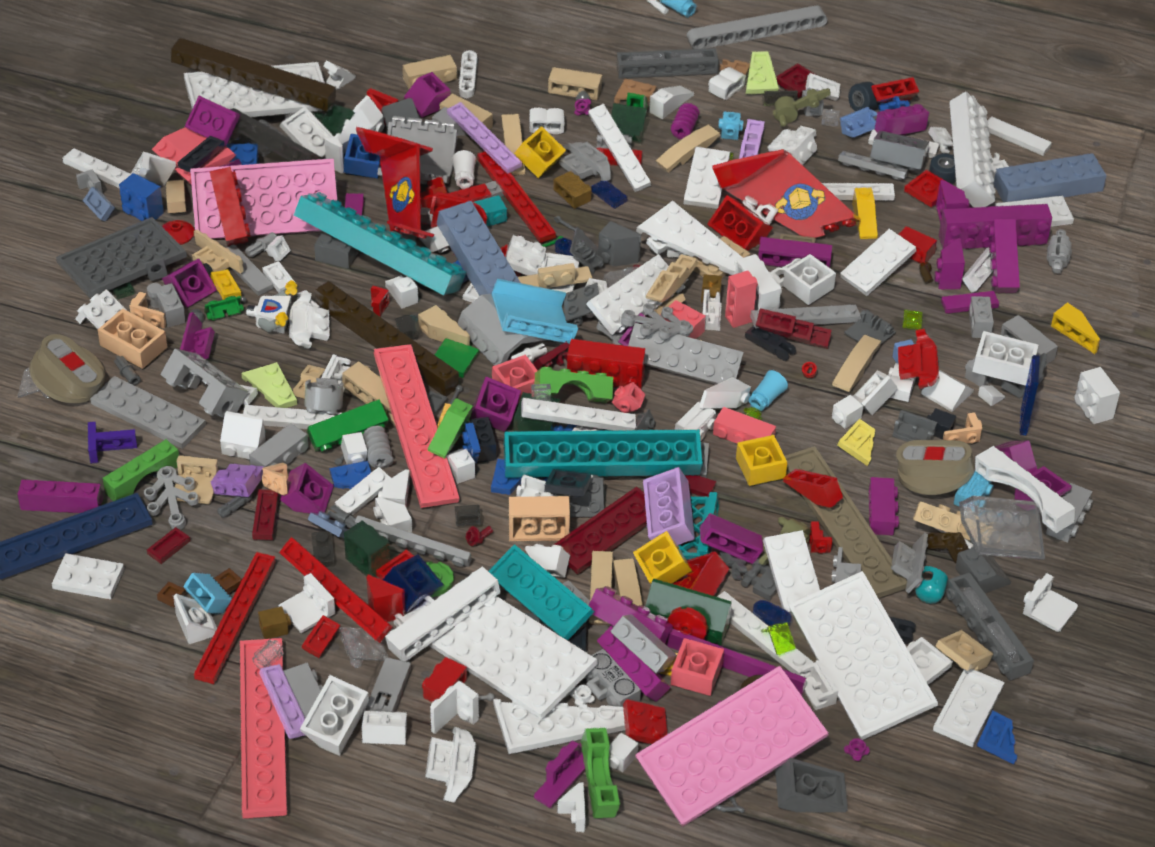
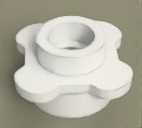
(582, 690)

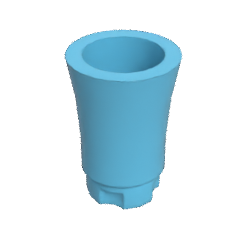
(684, 7)
(768, 390)

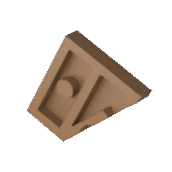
(634, 87)

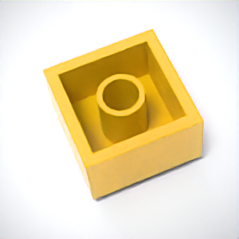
(539, 152)
(761, 460)
(662, 559)

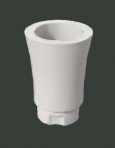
(464, 166)

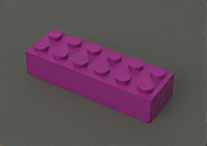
(972, 224)

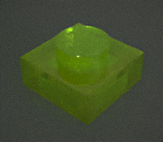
(912, 319)

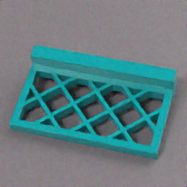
(711, 506)

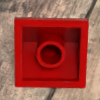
(385, 598)

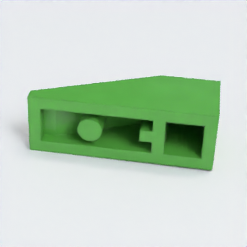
(450, 428)

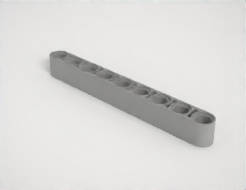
(756, 27)

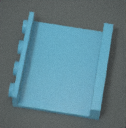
(532, 311)

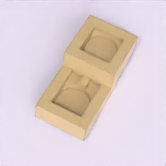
(310, 372)

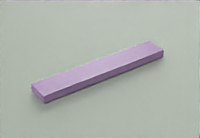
(484, 137)

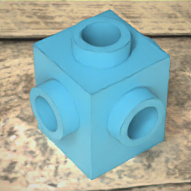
(730, 125)

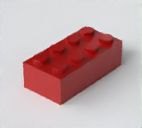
(230, 211)
(618, 361)

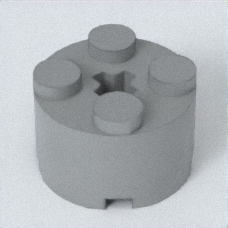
(323, 395)

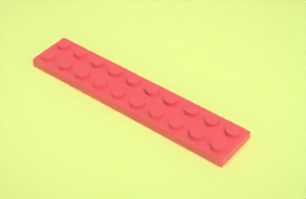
(415, 425)
(260, 741)

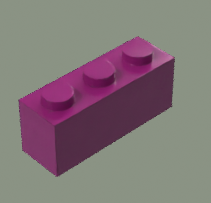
(902, 120)
(883, 506)
(731, 538)

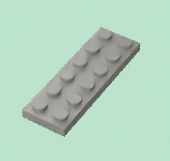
(688, 356)
(148, 412)

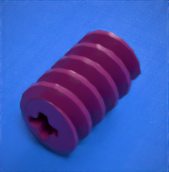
(684, 120)

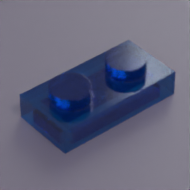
(609, 194)

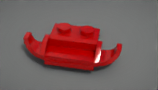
(442, 201)
(919, 360)

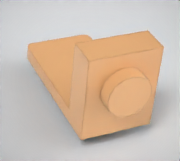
(139, 308)
(969, 434)
(275, 478)

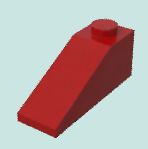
(903, 88)
(818, 488)

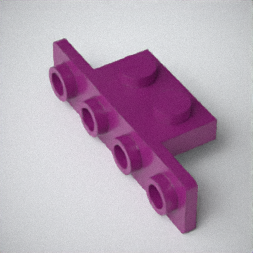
(195, 339)
(561, 774)

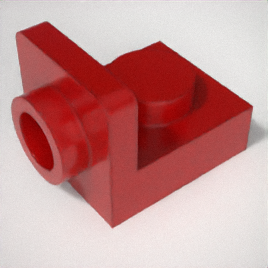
(434, 186)
(379, 299)
(817, 542)

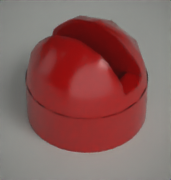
(805, 369)

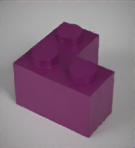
(1020, 453)

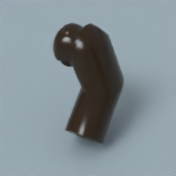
(925, 269)

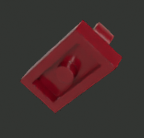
(558, 353)

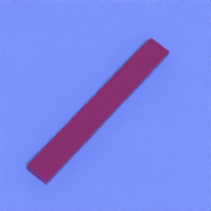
(737, 662)

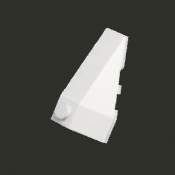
(365, 116)

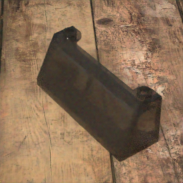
(270, 139)

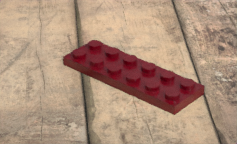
(605, 529)

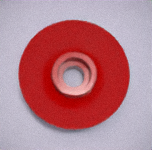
(180, 230)

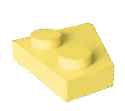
(859, 441)

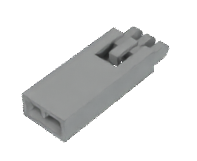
(390, 681)

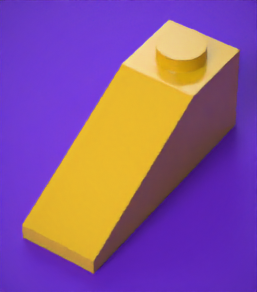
(864, 207)
(1075, 326)

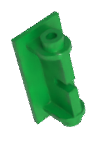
(214, 309)

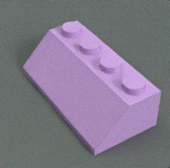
(669, 506)

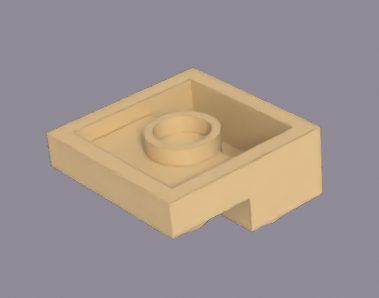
(965, 651)

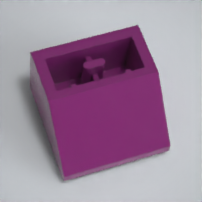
(427, 94)

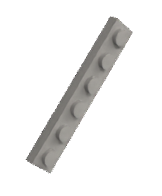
(818, 315)
(419, 544)

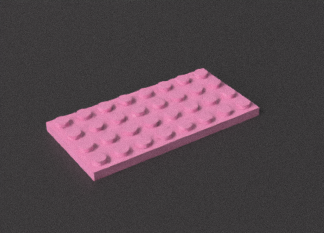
(267, 193)
(731, 745)

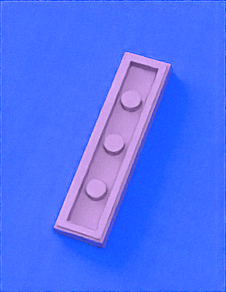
(283, 700)

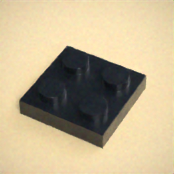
(567, 483)

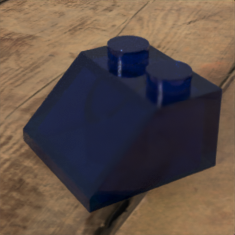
(415, 579)

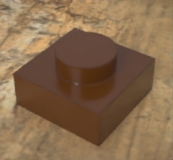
(228, 580)
(168, 591)

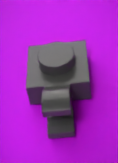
(737, 564)

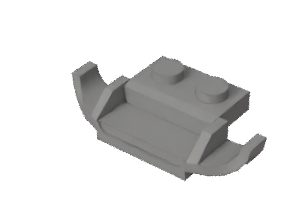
(585, 161)

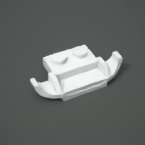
(307, 321)
(452, 762)

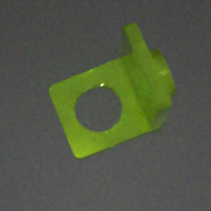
(780, 637)

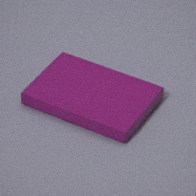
(212, 119)

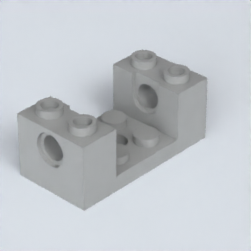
(189, 368)

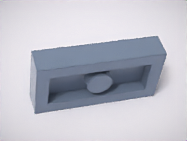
(98, 204)
(322, 520)

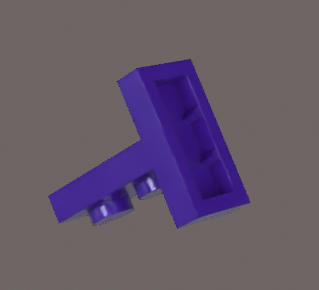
(108, 441)

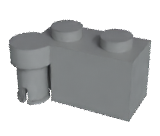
(168, 302)

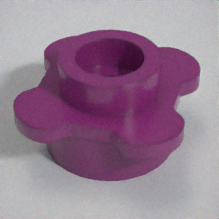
(578, 106)
(854, 745)

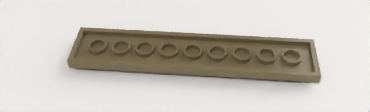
(850, 529)

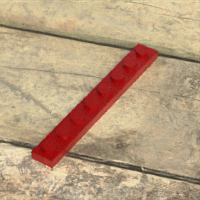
(518, 199)
(343, 596)
(234, 618)

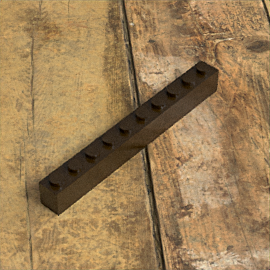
(253, 74)
(383, 334)

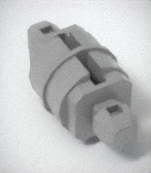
(1059, 251)

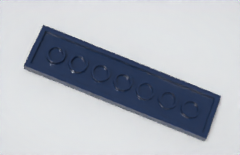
(72, 534)

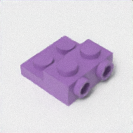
(237, 480)

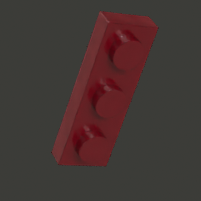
(265, 515)

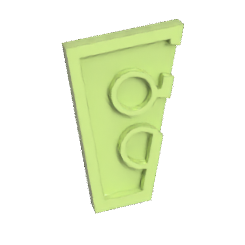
(761, 74)
(272, 384)

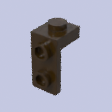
(952, 540)

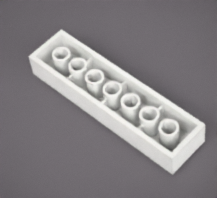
(972, 150)

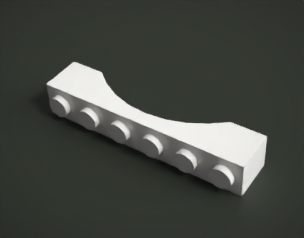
(999, 468)

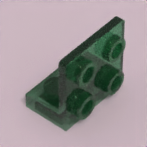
(629, 120)

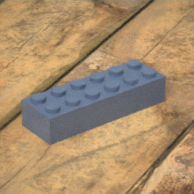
(1050, 178)
(474, 247)

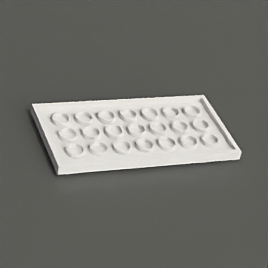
(245, 98)
(863, 655)
(516, 656)

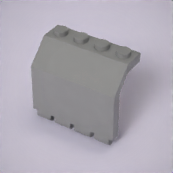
(442, 140)
(486, 333)

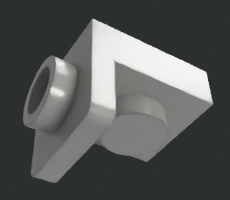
(88, 179)

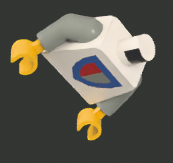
(273, 311)

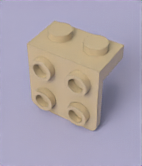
(202, 471)

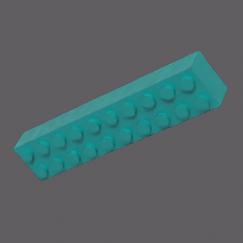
(380, 243)
(602, 452)

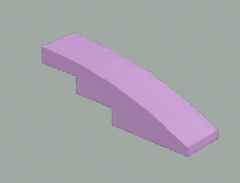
(752, 138)

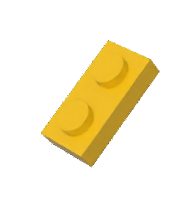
(225, 284)

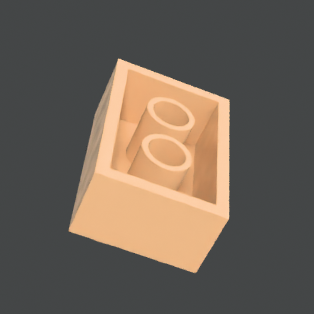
(132, 338)
(538, 518)

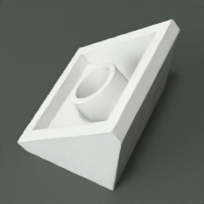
(875, 392)
(947, 392)
(193, 619)

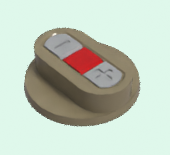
(66, 370)
(934, 465)

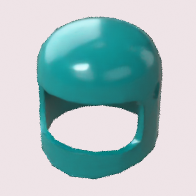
(932, 590)

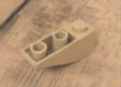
(439, 325)

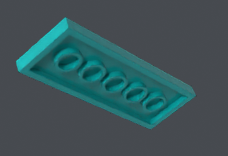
(540, 592)

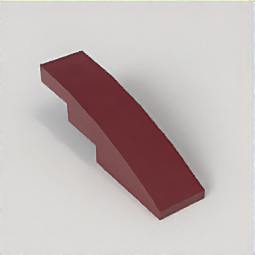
(792, 328)

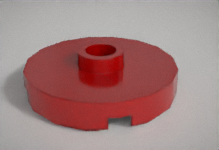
(688, 622)

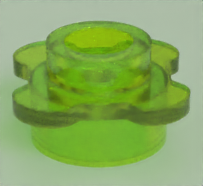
(753, 412)

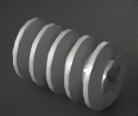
(377, 447)

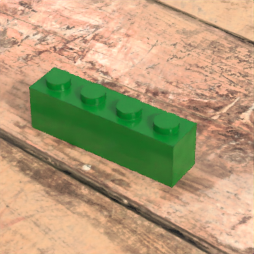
(330, 431)

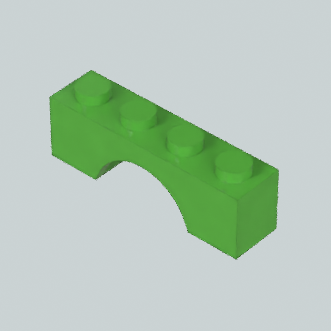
(596, 387)
(124, 479)
(596, 759)

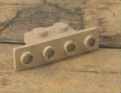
(215, 254)
(557, 276)
(940, 518)

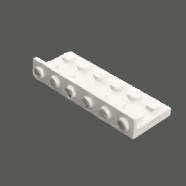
(628, 295)

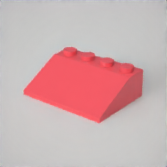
(183, 141)

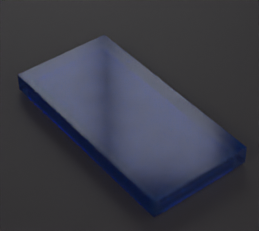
(1029, 395)

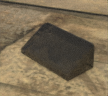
(770, 97)

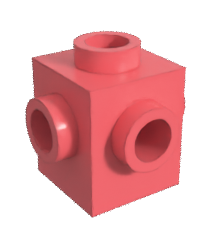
(628, 398)

